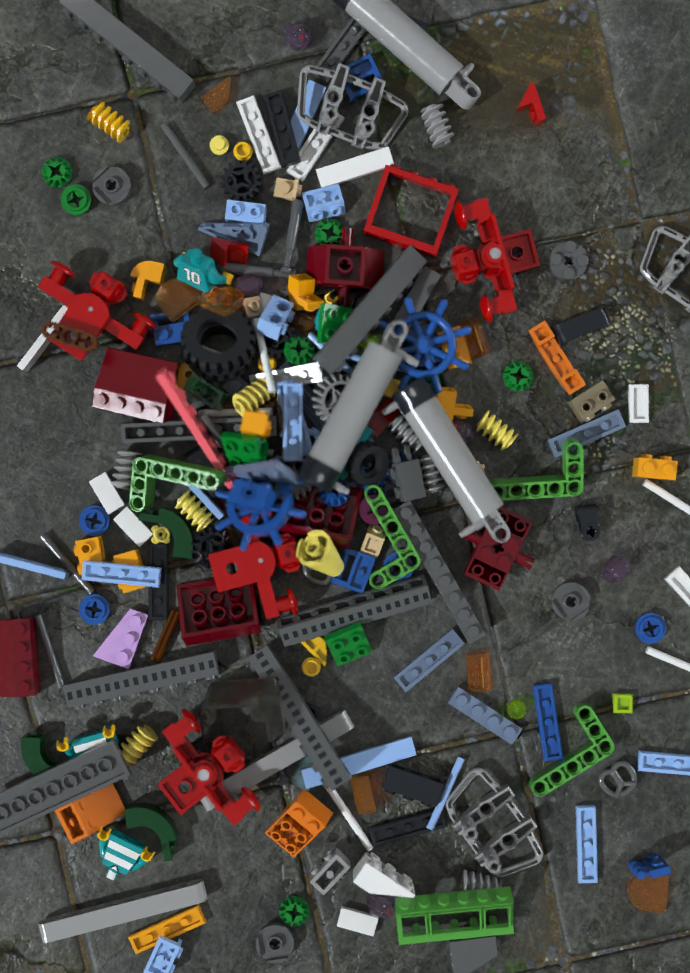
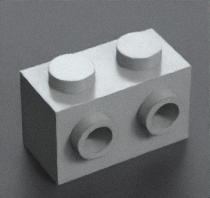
(329, 871)

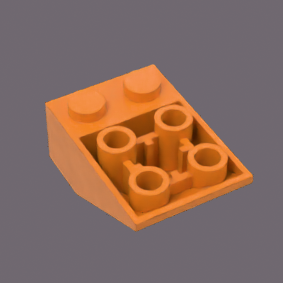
(90, 813)
(299, 823)

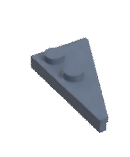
(249, 233)
(266, 470)

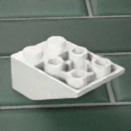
(381, 878)

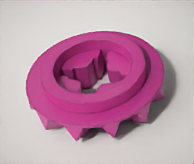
(371, 518)

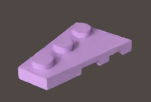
(124, 639)

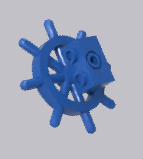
(424, 344)
(259, 501)

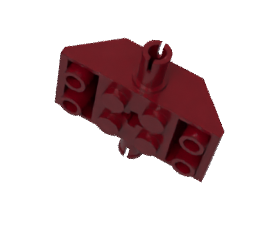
(364, 264)
(493, 567)

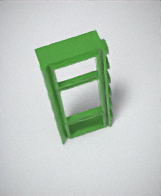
(454, 902)

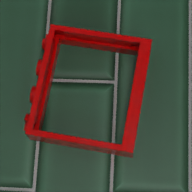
(400, 240)

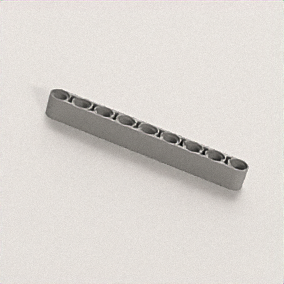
(279, 758)
(123, 910)

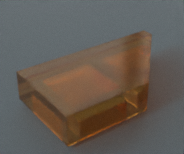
(218, 96)

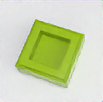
(622, 702)

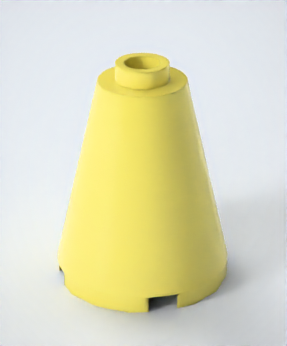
(320, 553)

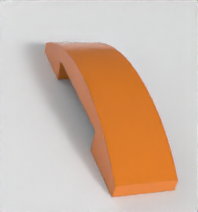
(555, 358)

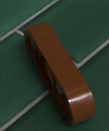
(54, 337)

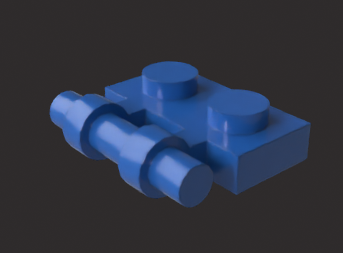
(651, 866)

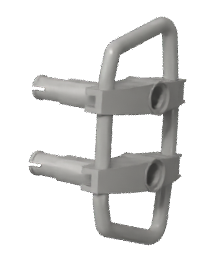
(365, 123)
(672, 269)
(466, 824)

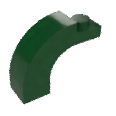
(177, 525)
(34, 753)
(156, 819)

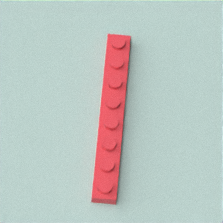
(196, 427)

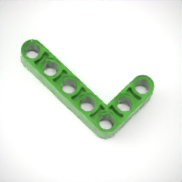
(170, 473)
(544, 482)
(393, 537)
(577, 755)

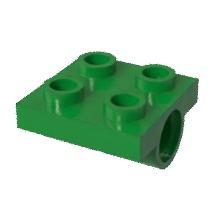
(330, 320)
(244, 448)
(348, 643)

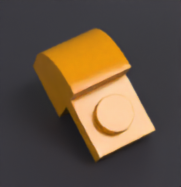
(146, 273)
(301, 292)
(447, 399)

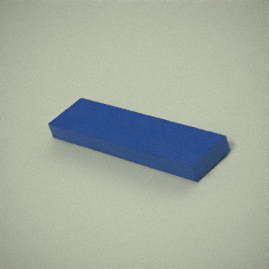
(547, 721)

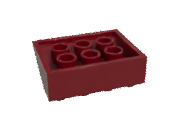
(130, 385)
(335, 521)
(214, 614)
(18, 657)

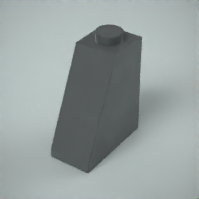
(472, 952)

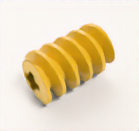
(108, 122)

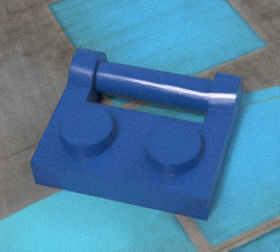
(363, 69)
(169, 333)
(359, 573)

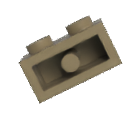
(591, 401)

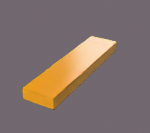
(168, 927)

